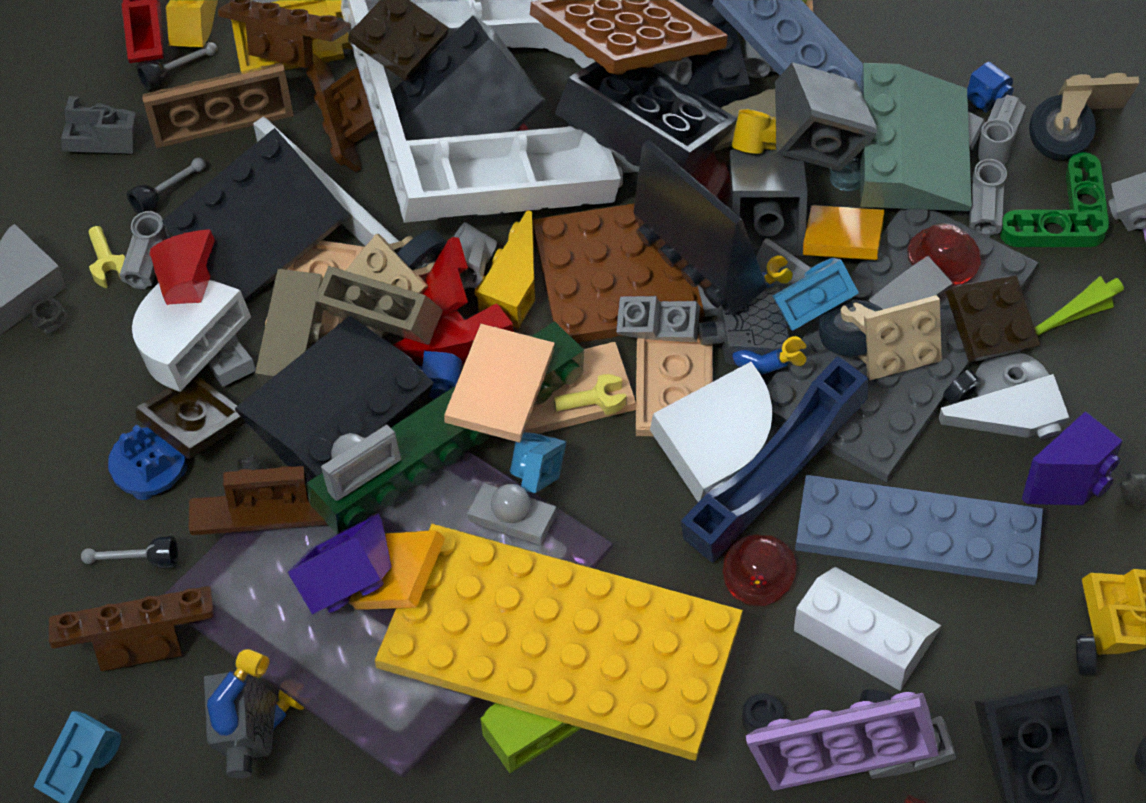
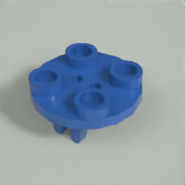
(155, 473)

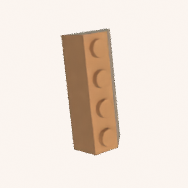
(218, 104)

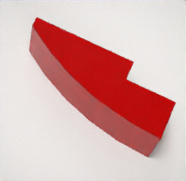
(143, 30)
(455, 334)

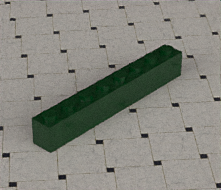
(431, 443)

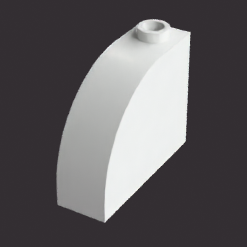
(185, 337)
(715, 429)

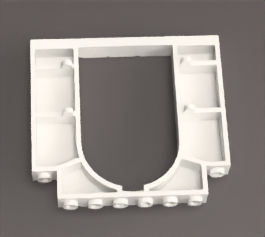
(495, 169)

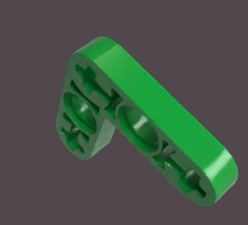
(1078, 215)

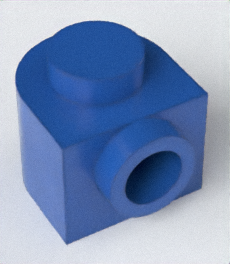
(987, 85)
(443, 370)

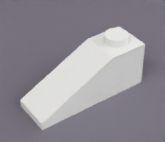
(1015, 411)

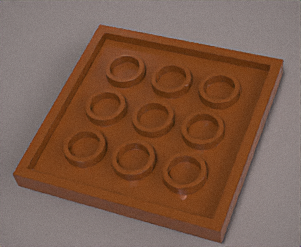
(629, 32)
(593, 262)

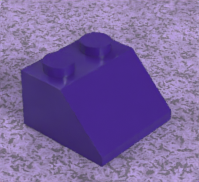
(1074, 465)
(343, 566)

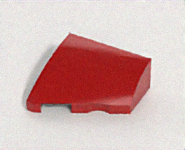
(182, 266)
(444, 278)

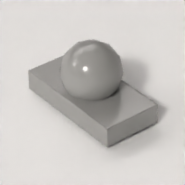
(359, 460)
(512, 512)

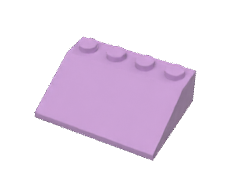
(844, 741)

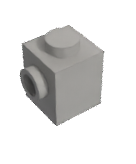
(1130, 201)

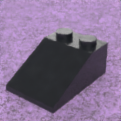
(1034, 746)

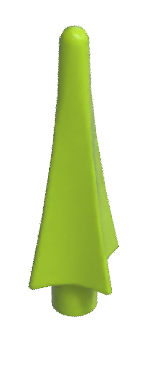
(1093, 299)

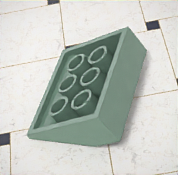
(920, 141)

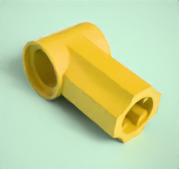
(754, 132)

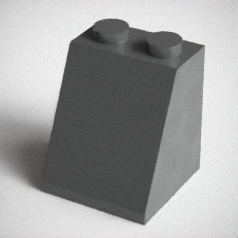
(820, 117)
(769, 198)

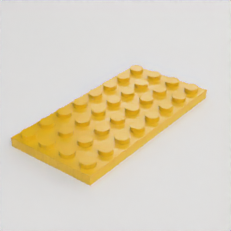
(565, 643)

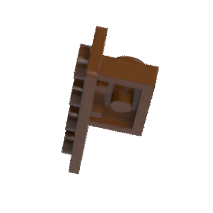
(282, 32)
(344, 110)
(255, 502)
(133, 629)

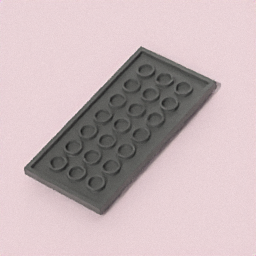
(903, 402)

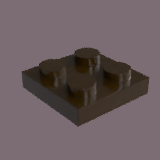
(398, 35)
(992, 318)
(191, 417)

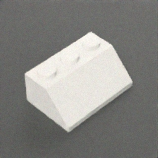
(864, 626)

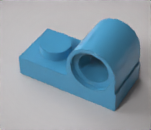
(818, 292)
(537, 460)
(78, 750)

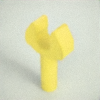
(106, 260)
(596, 396)

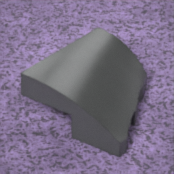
(98, 128)

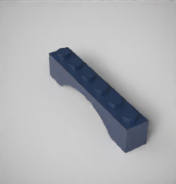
(736, 503)

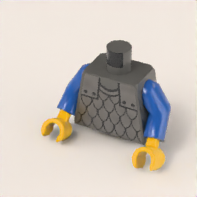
(757, 330)
(243, 713)

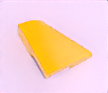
(1117, 610)

